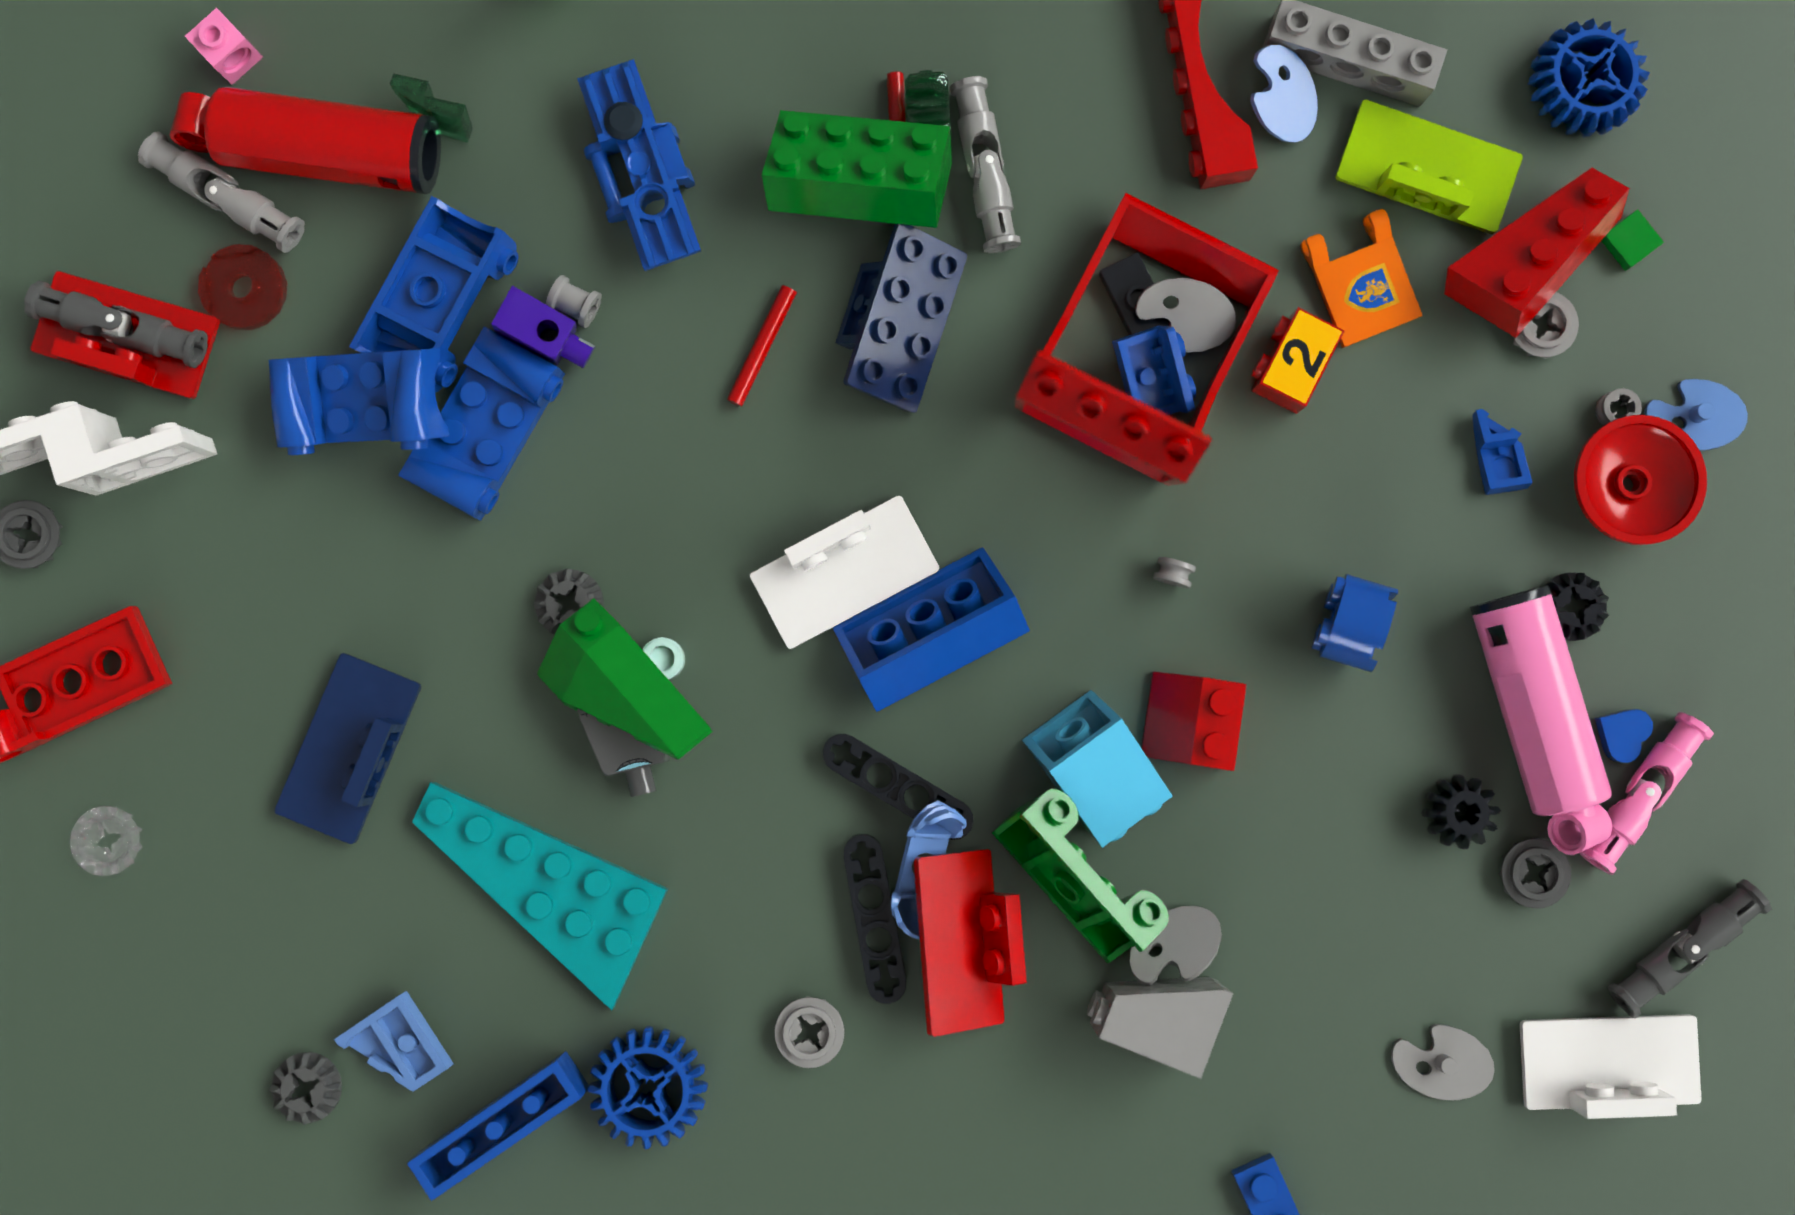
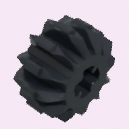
(1476, 816)

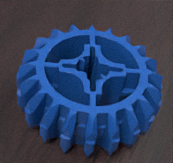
(1613, 82)
(657, 1104)

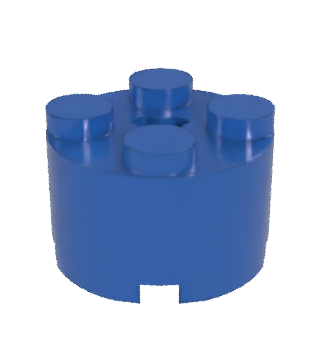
(1357, 621)

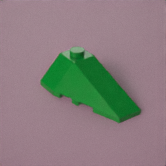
(608, 675)

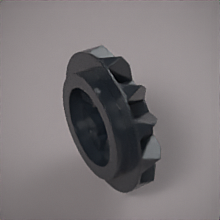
(1583, 589)

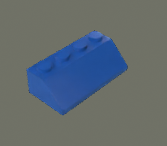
(931, 629)

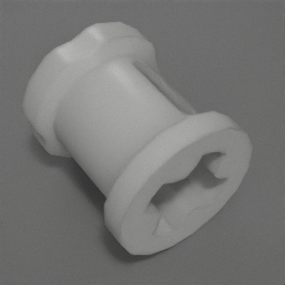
(574, 301)

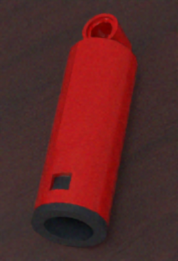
(311, 138)

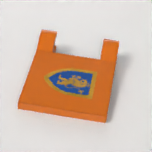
(1365, 288)

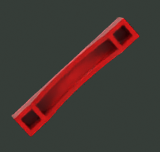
(1219, 138)

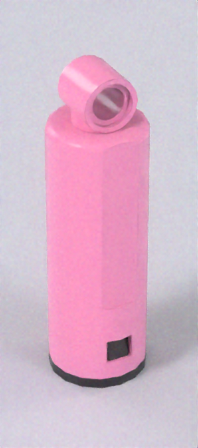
(1546, 716)

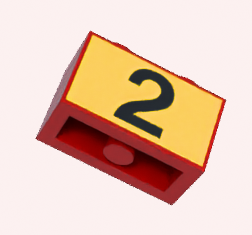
(1297, 359)

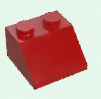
(1193, 720)

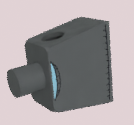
(621, 753)

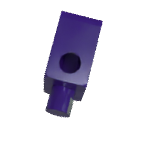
(526, 318)

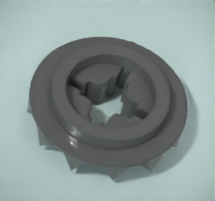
(20, 516)
(562, 584)
(1554, 877)
(324, 1096)

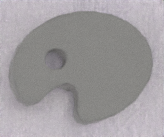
(1201, 315)
(1186, 942)
(1456, 1062)

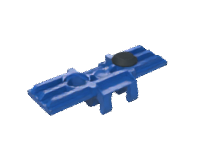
(652, 161)

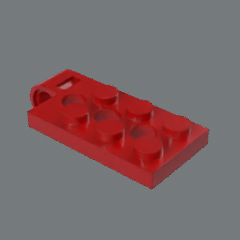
(99, 693)

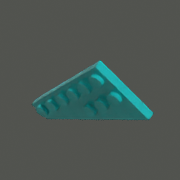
(565, 897)

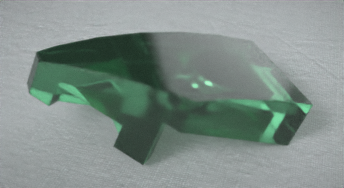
(419, 99)

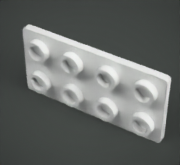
(844, 571)
(1611, 1065)

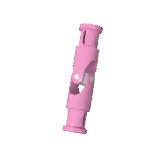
(1633, 813)

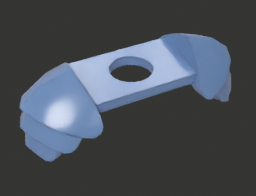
(926, 834)

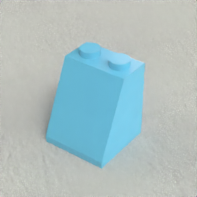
(1099, 767)

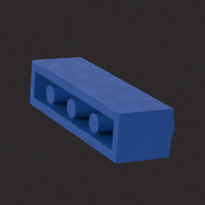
(498, 1125)

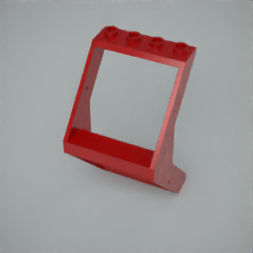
(1111, 418)

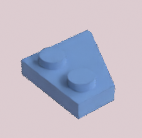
(399, 1043)

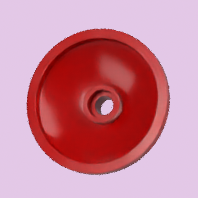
(1665, 475)

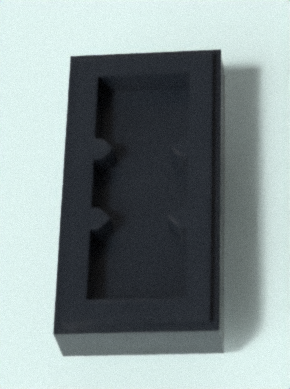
(1125, 284)

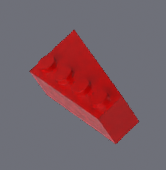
(1534, 256)

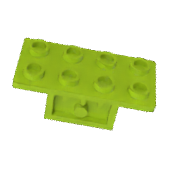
(1429, 167)

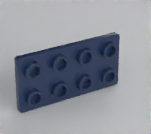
(900, 316)
(347, 748)

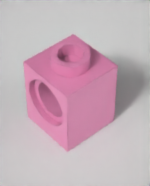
(223, 46)

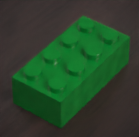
(857, 168)

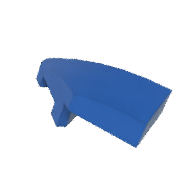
(1499, 456)

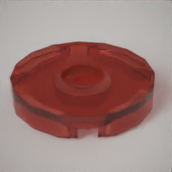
(265, 297)

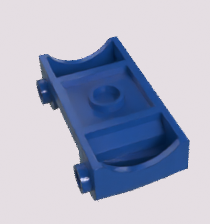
(435, 285)
(356, 399)
(487, 424)

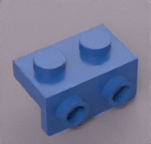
(1155, 369)

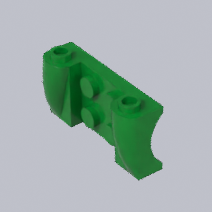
(1060, 869)

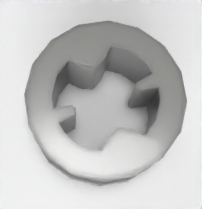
(1628, 399)
(1174, 572)

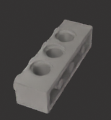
(1357, 52)

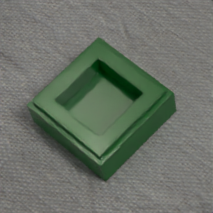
(1632, 240)

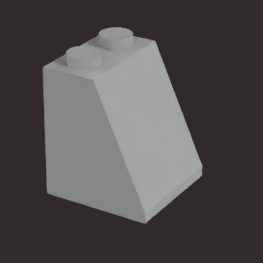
(1163, 1021)

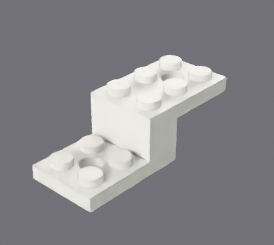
(90, 452)

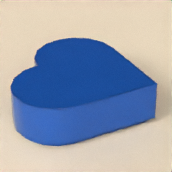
(1623, 733)

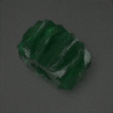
(928, 98)

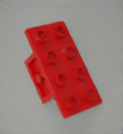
(119, 361)
(966, 941)

